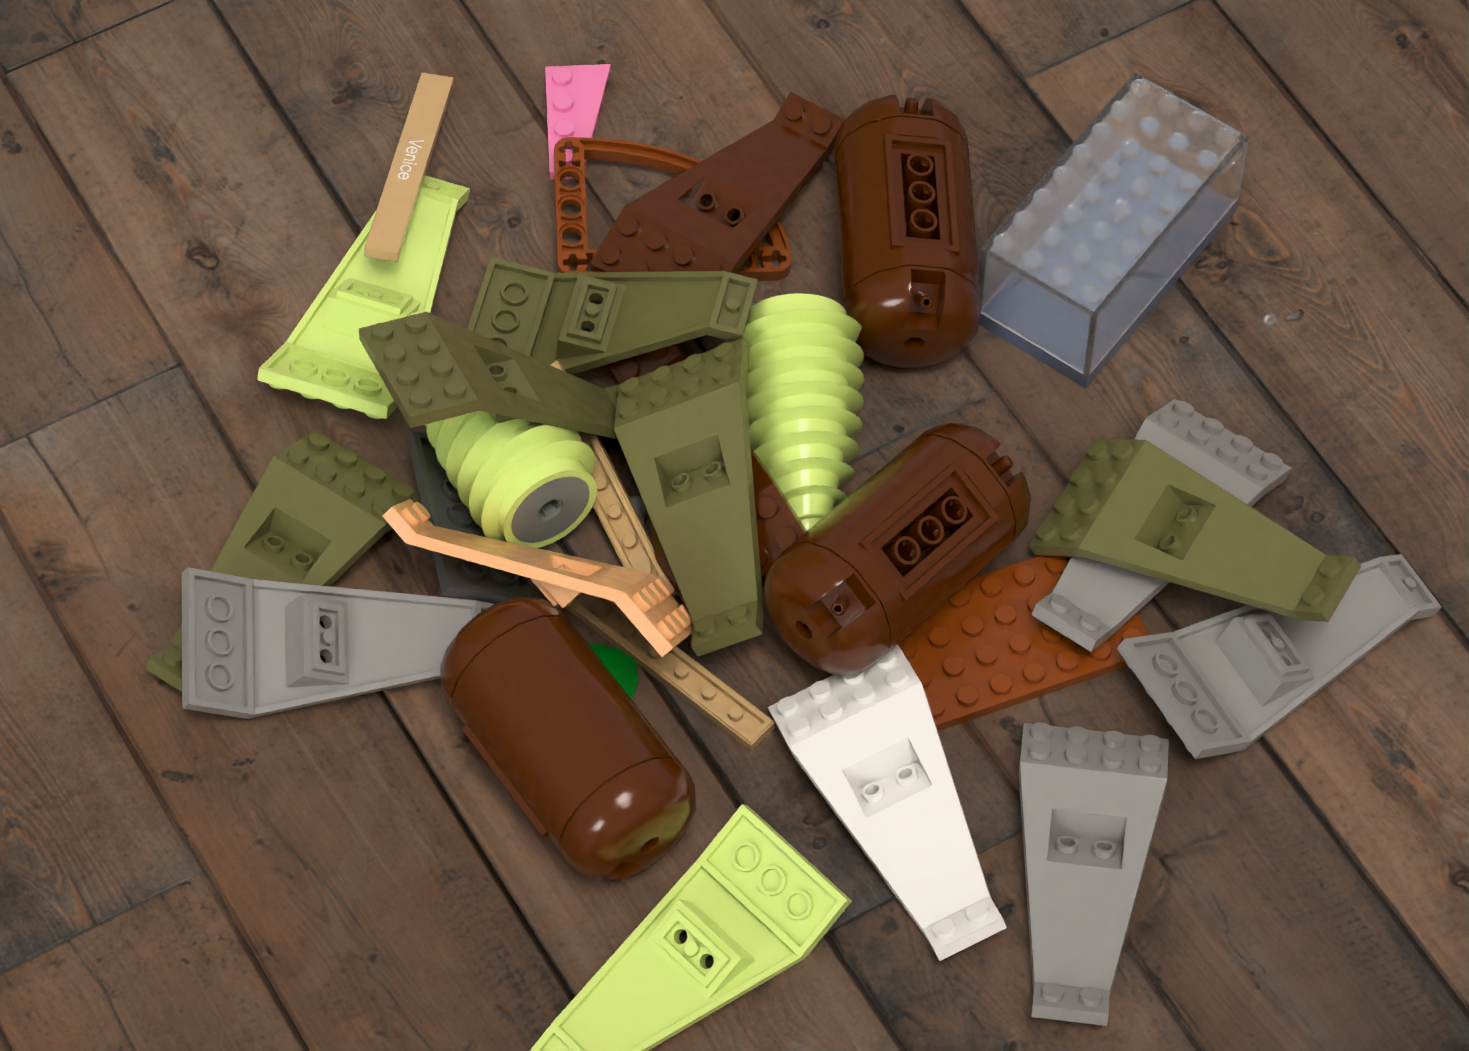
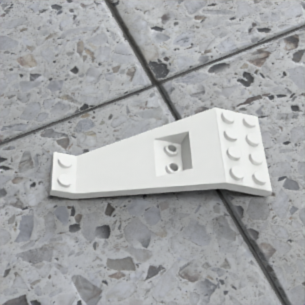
(887, 779)

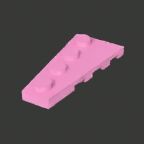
(573, 104)

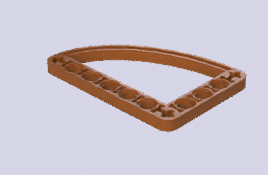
(641, 155)

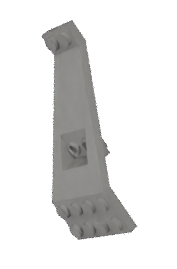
(1100, 598)
(259, 642)
(1252, 668)
(1086, 841)

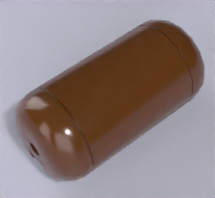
(907, 231)
(896, 549)
(566, 739)

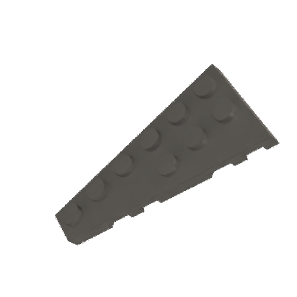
(458, 576)

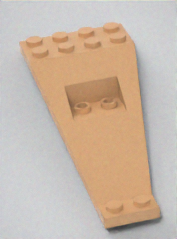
(558, 576)

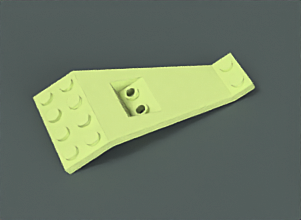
(324, 350)
(743, 903)

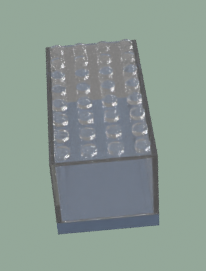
(1110, 229)

